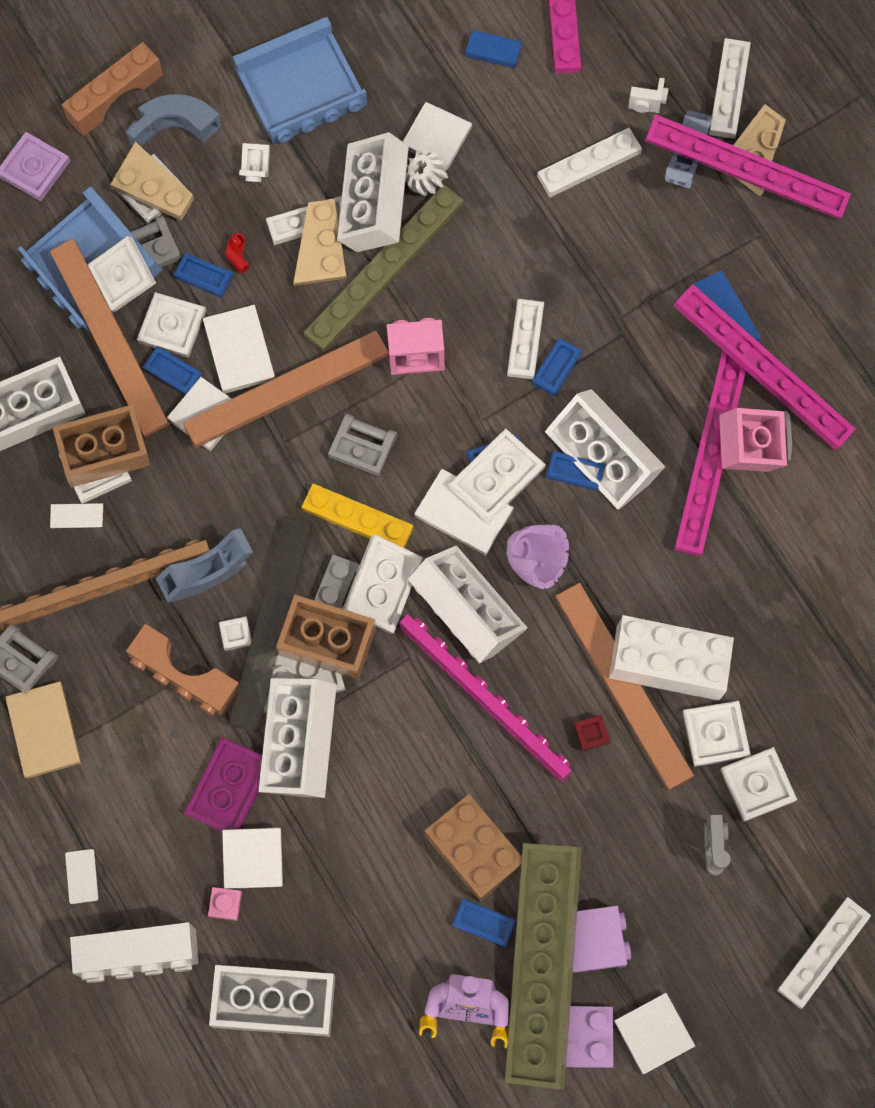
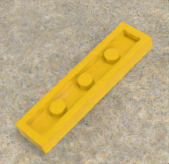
(355, 516)

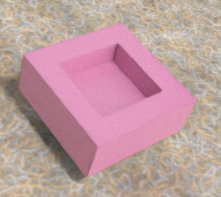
(225, 904)

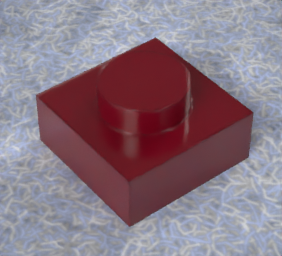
(591, 733)

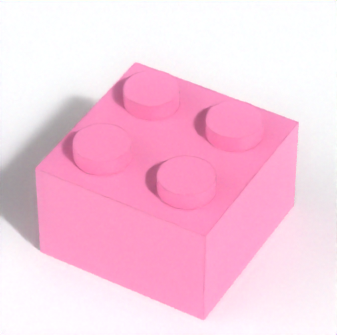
(416, 346)
(753, 439)

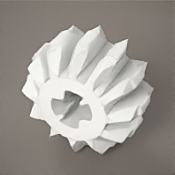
(425, 172)

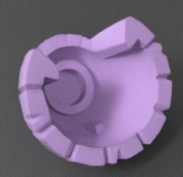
(538, 554)

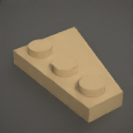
(762, 138)
(151, 184)
(320, 251)

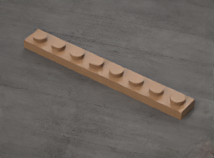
(92, 587)

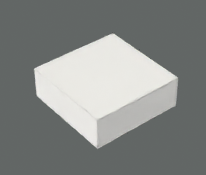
(235, 633)

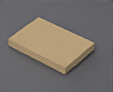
(43, 730)

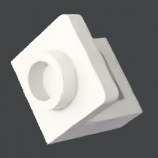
(648, 100)
(255, 161)

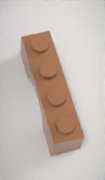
(89, 105)
(211, 689)

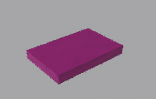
(226, 787)

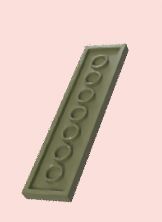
(543, 966)

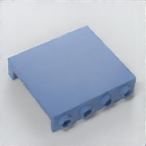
(299, 81)
(95, 231)

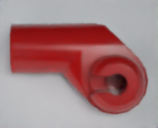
(234, 252)

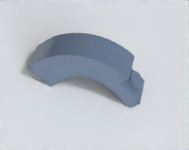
(174, 111)
(681, 169)
(206, 571)

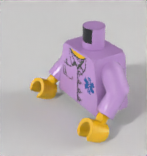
(470, 1001)

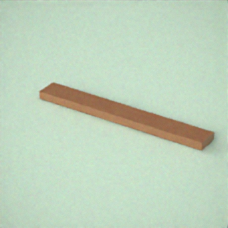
(109, 337)
(285, 389)
(628, 696)

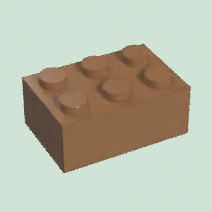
(101, 446)
(326, 637)
(474, 848)

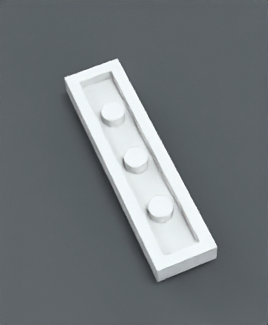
(729, 88)
(589, 162)
(824, 953)

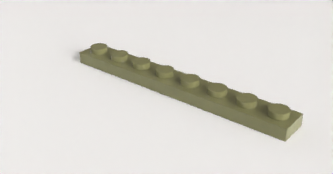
(383, 269)

